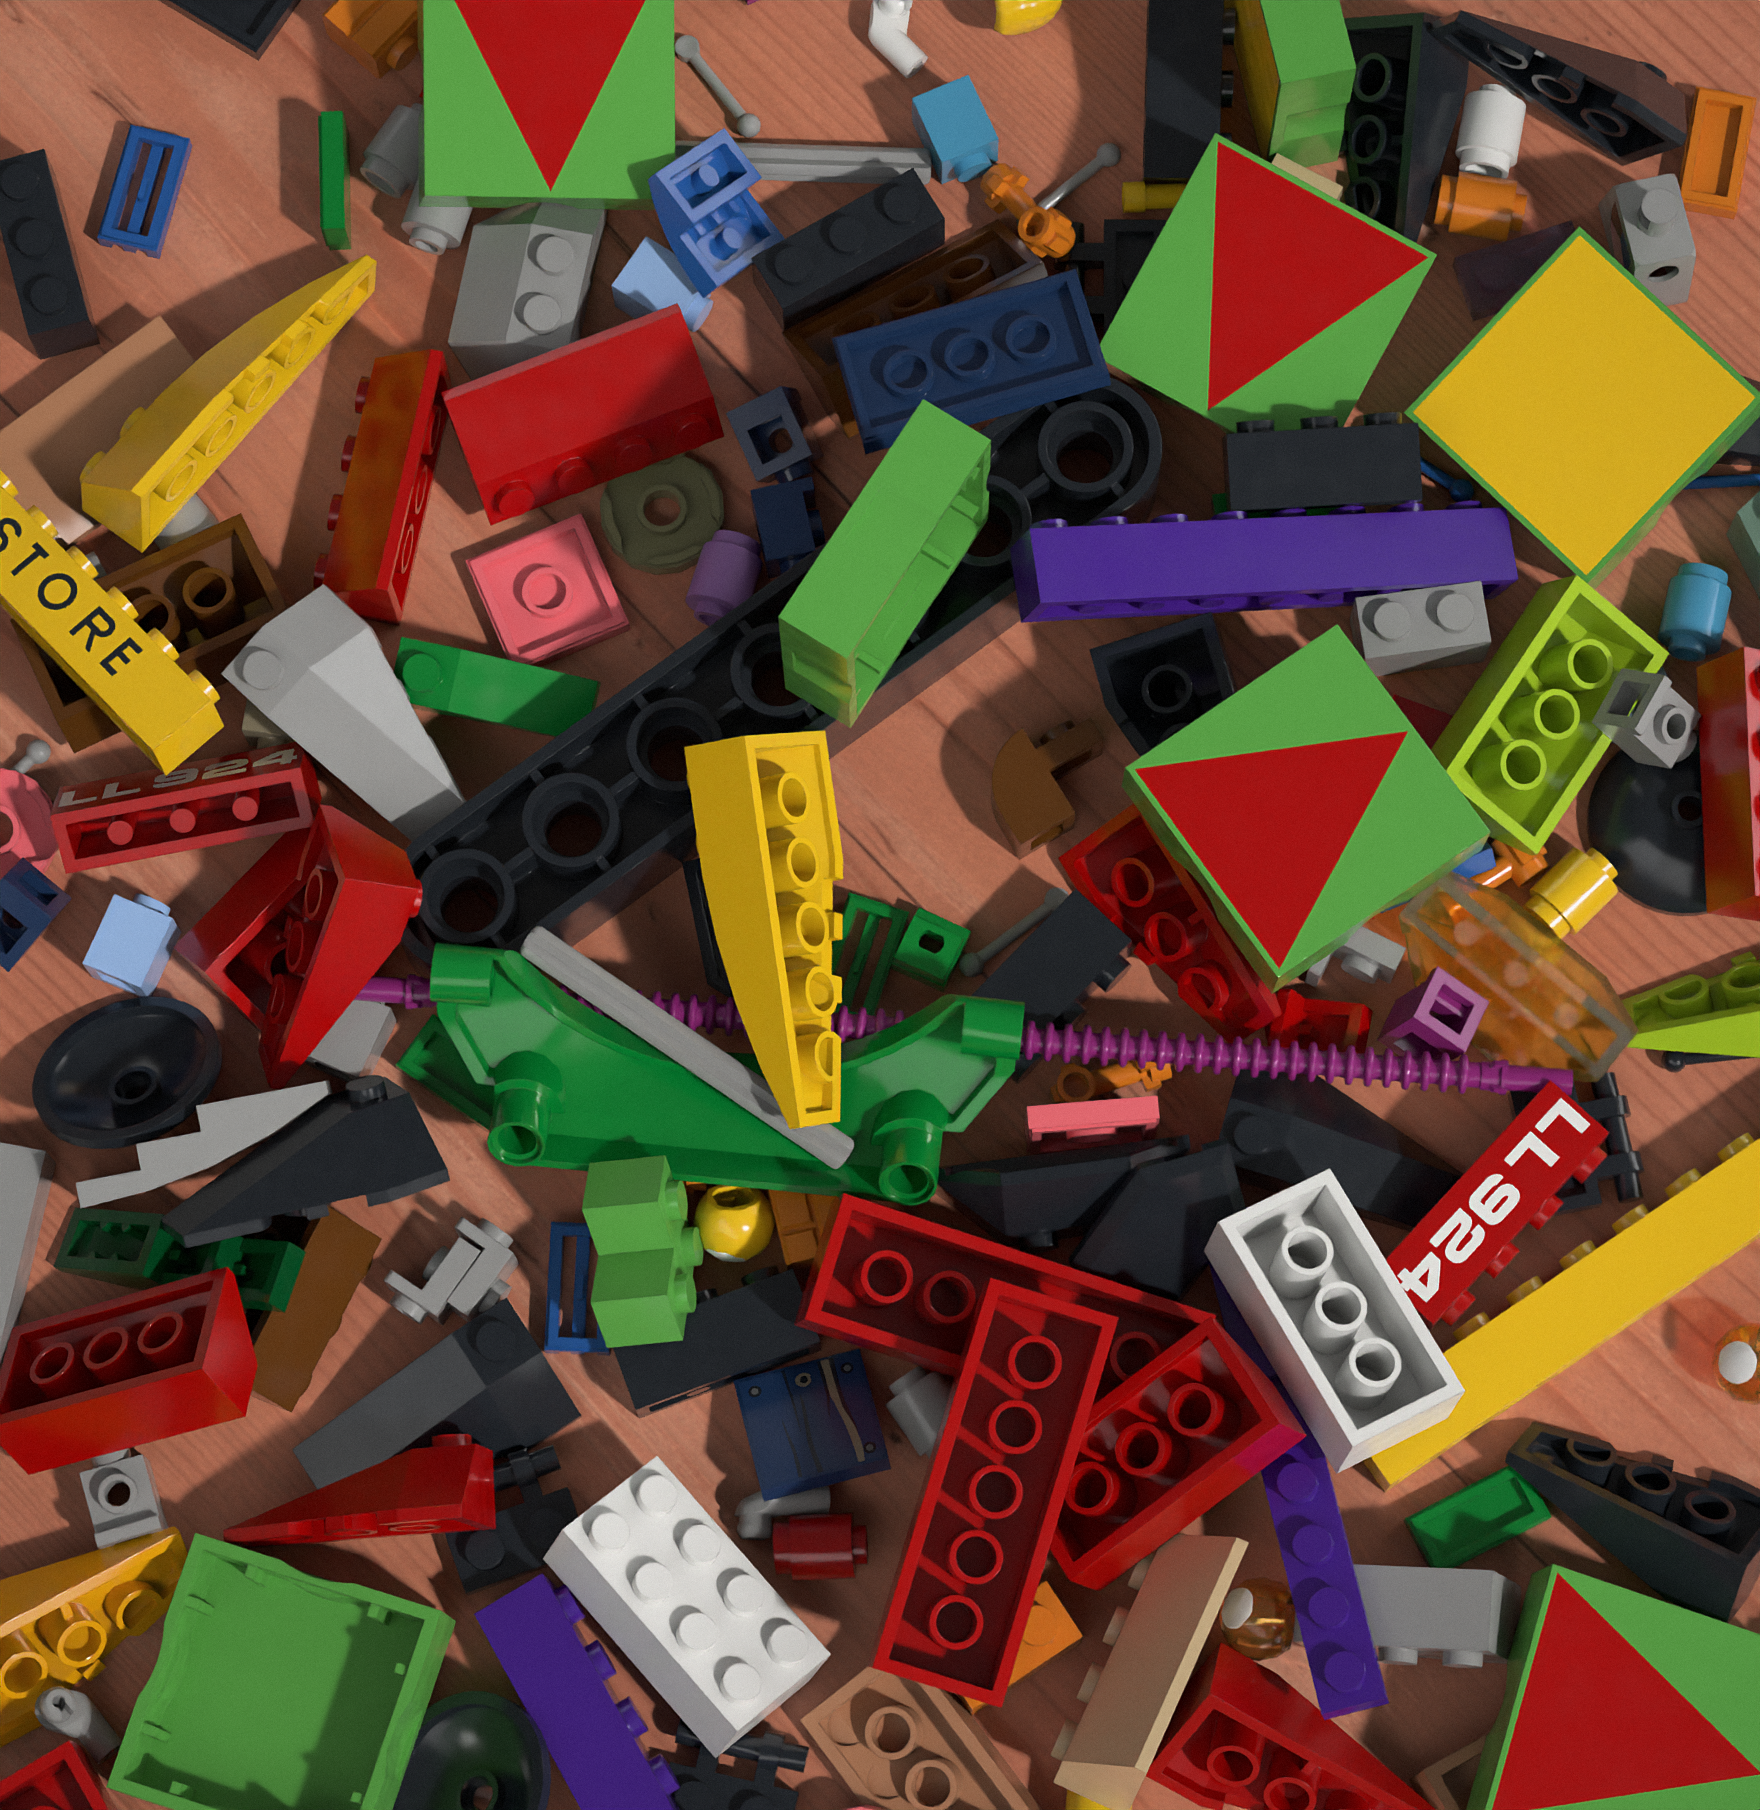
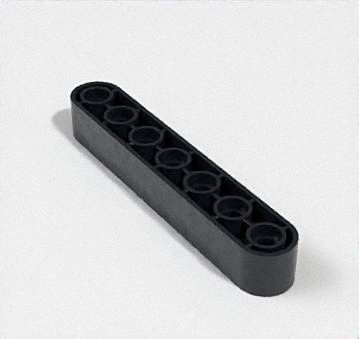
(708, 696)

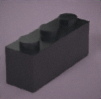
(1184, 85)
(849, 250)
(43, 257)
(1322, 464)
(1061, 969)
(721, 1343)

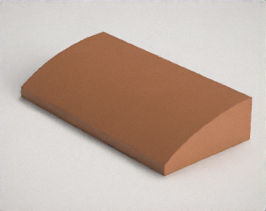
(61, 433)
(912, 1748)

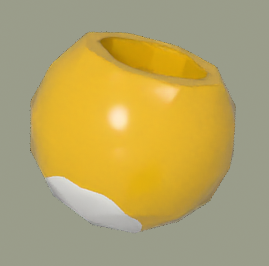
(734, 1222)

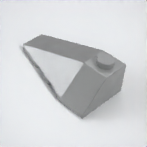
(335, 695)

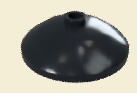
(1644, 837)
(127, 1073)
(476, 1750)

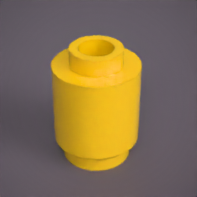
(1572, 891)

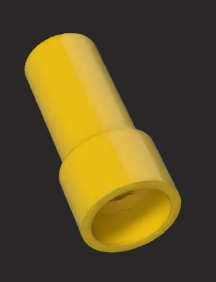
(1141, 196)

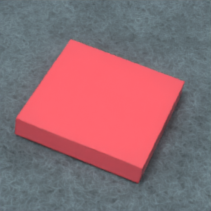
(548, 594)
(1090, 1124)

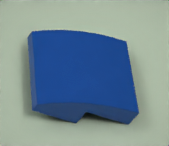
(711, 213)

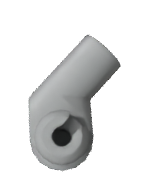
(756, 1514)
(77, 1716)

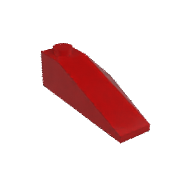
(1171, 923)
(348, 926)
(407, 1495)
(1264, 1746)

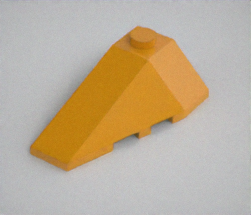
(74, 1613)

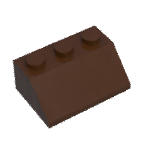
(294, 1341)

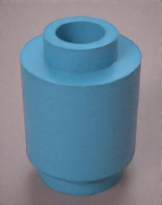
(1695, 612)

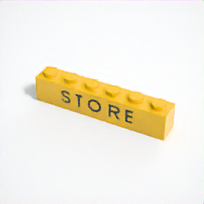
(98, 641)

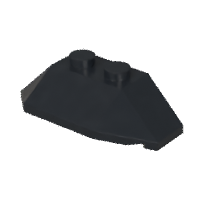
(1048, 1194)

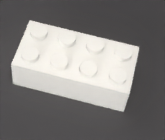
(1333, 1320)
(686, 1606)

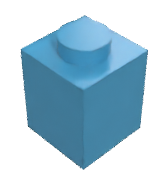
(955, 130)

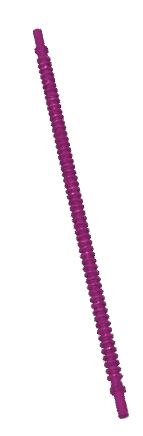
(1485, 1075)

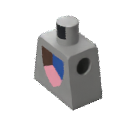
(1651, 231)

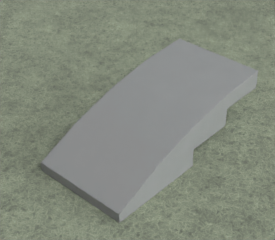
(225, 1131)

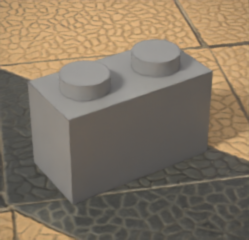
(1421, 628)

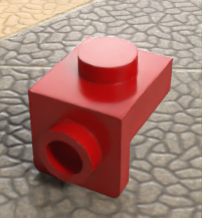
(1319, 1022)

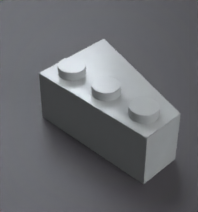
(1438, 1614)

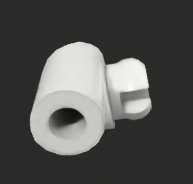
(889, 35)

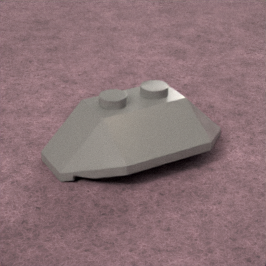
(525, 285)

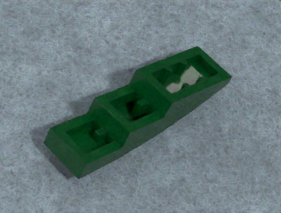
(140, 1255)

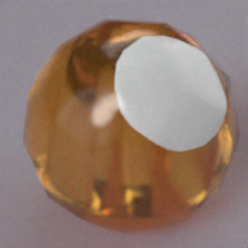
(1738, 1363)
(1258, 1618)

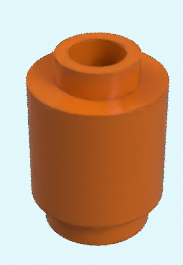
(1479, 206)

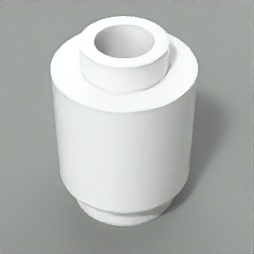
(1490, 131)

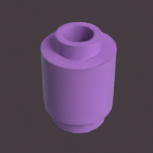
(724, 575)

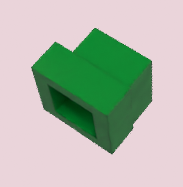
(924, 965)

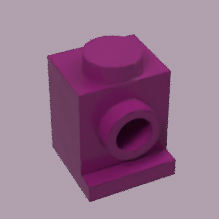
(1434, 1018)

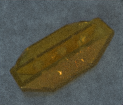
(1541, 993)

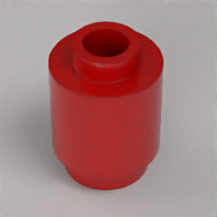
(819, 1546)

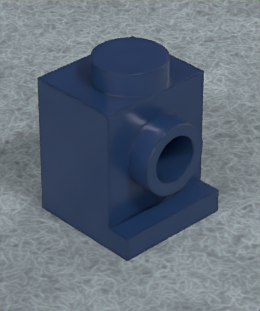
(756, 430)
(784, 525)
(26, 910)

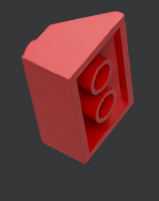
(242, 938)

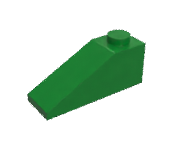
(492, 688)

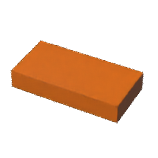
(1715, 151)

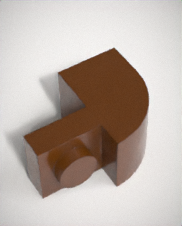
(1025, 787)

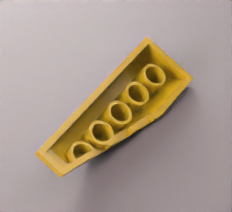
(214, 405)
(768, 878)

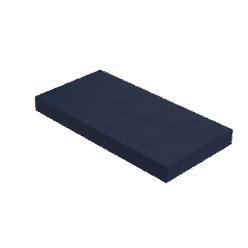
(973, 358)

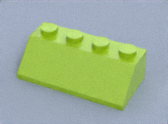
(1527, 724)

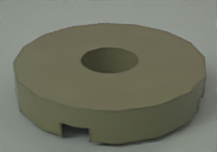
(666, 547)

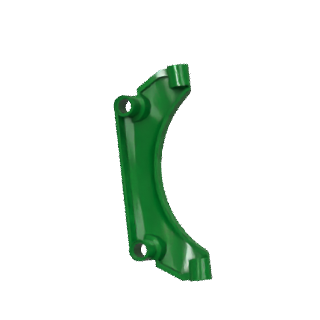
(594, 1091)

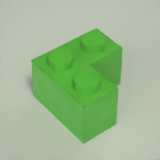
(642, 1249)

